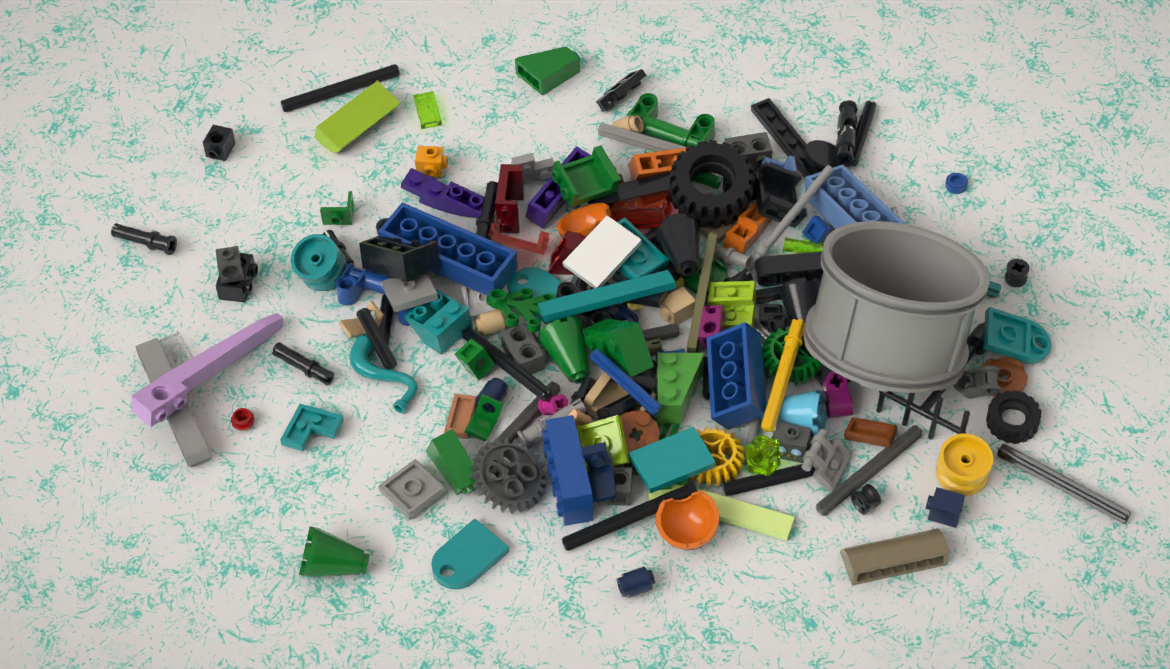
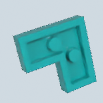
(309, 421)

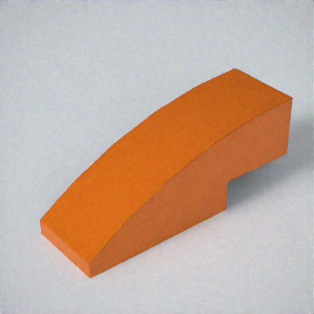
(747, 230)

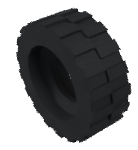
(1016, 401)

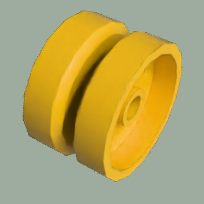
(964, 464)

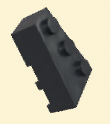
(399, 259)

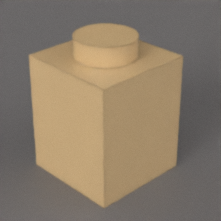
(677, 306)

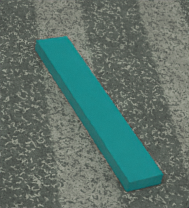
(606, 296)

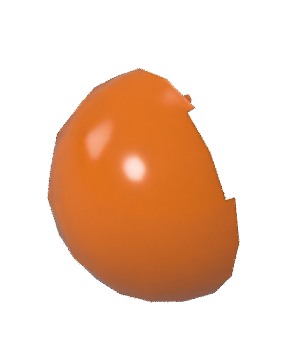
(583, 219)
(688, 521)

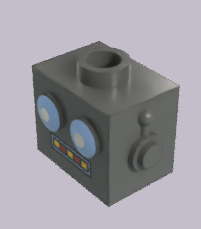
(792, 441)

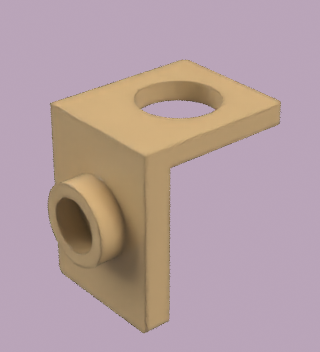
(353, 327)

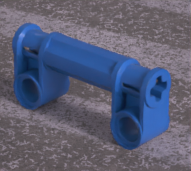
(353, 283)

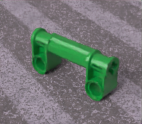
(647, 109)

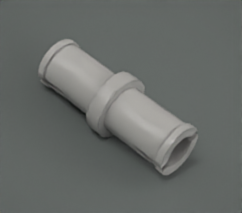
(732, 257)

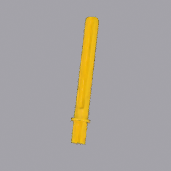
(792, 343)

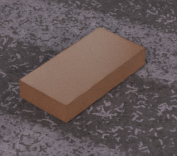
(460, 414)

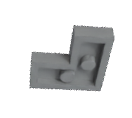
(534, 170)

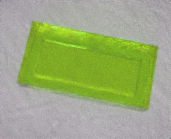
(427, 110)

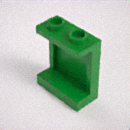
(586, 177)

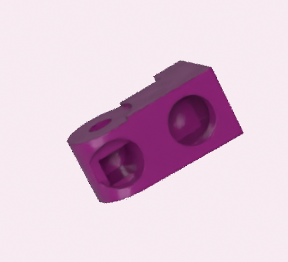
(711, 323)

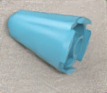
(804, 410)

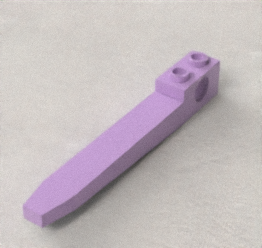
(170, 390)

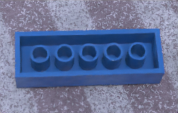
(462, 254)

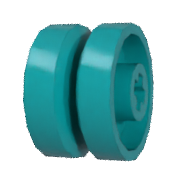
(318, 262)

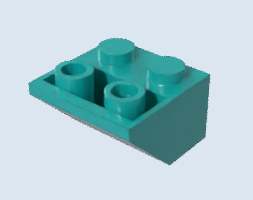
(439, 322)

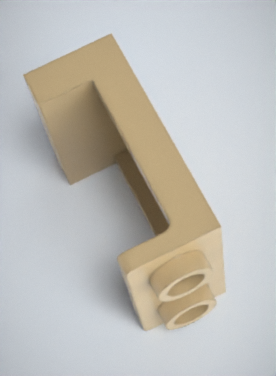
(605, 392)

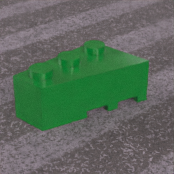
(621, 343)

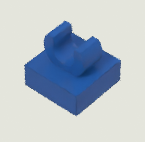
(817, 230)

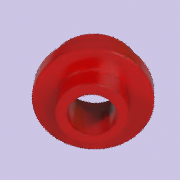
(242, 414)

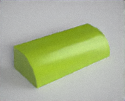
(356, 117)

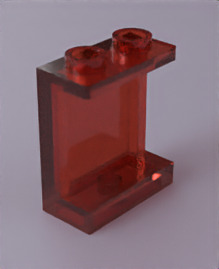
(539, 248)

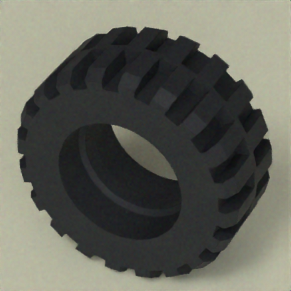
(711, 159)

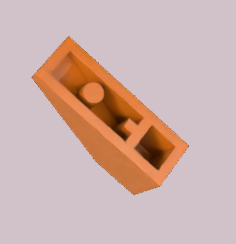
(652, 163)

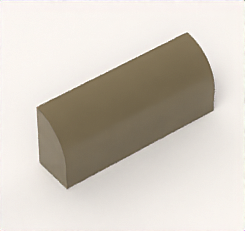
(895, 556)

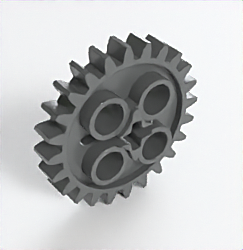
(497, 488)

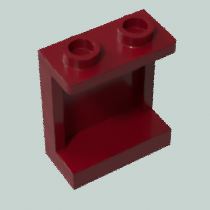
(509, 188)

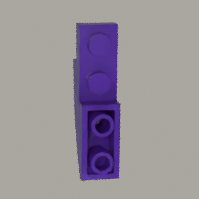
(443, 197)

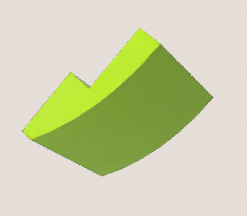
(738, 300)

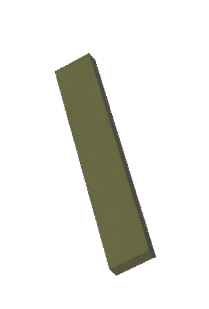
(702, 293)

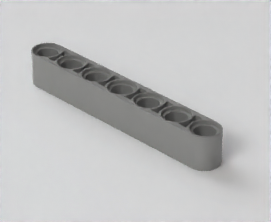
(181, 421)

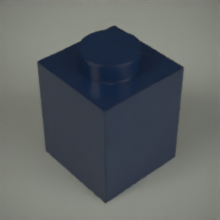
(945, 507)

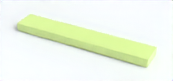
(746, 515)

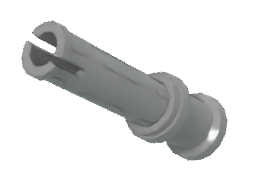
(534, 434)

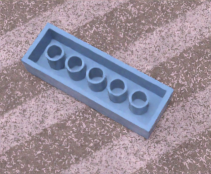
(847, 200)

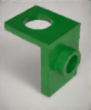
(338, 215)
(483, 420)

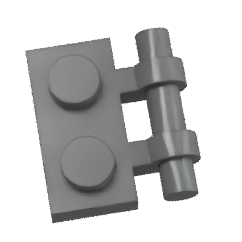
(831, 465)

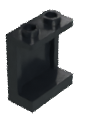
(777, 193)

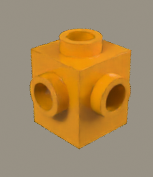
(431, 160)

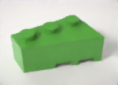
(676, 384)

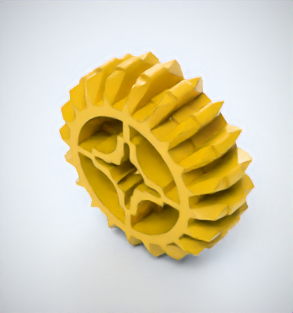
(718, 444)

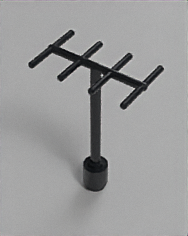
(975, 345)

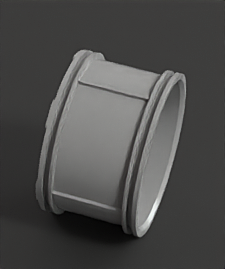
(895, 306)

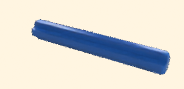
(625, 382)

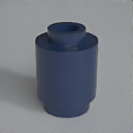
(495, 389)
(635, 582)

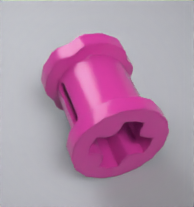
(550, 408)

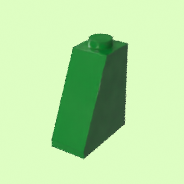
(548, 68)
(452, 462)

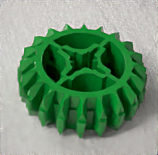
(805, 364)

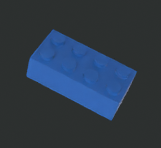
(736, 376)
(567, 470)

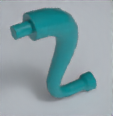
(362, 366)

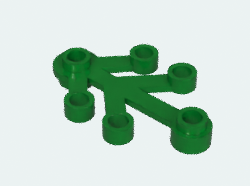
(501, 300)

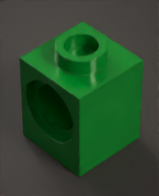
(475, 359)

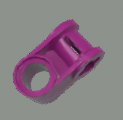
(837, 399)

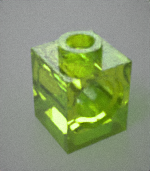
(763, 455)

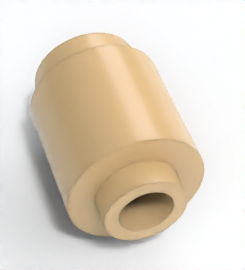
(630, 123)
(490, 322)

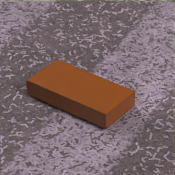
(870, 432)

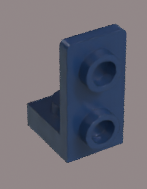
(601, 471)

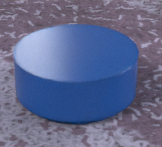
(956, 183)

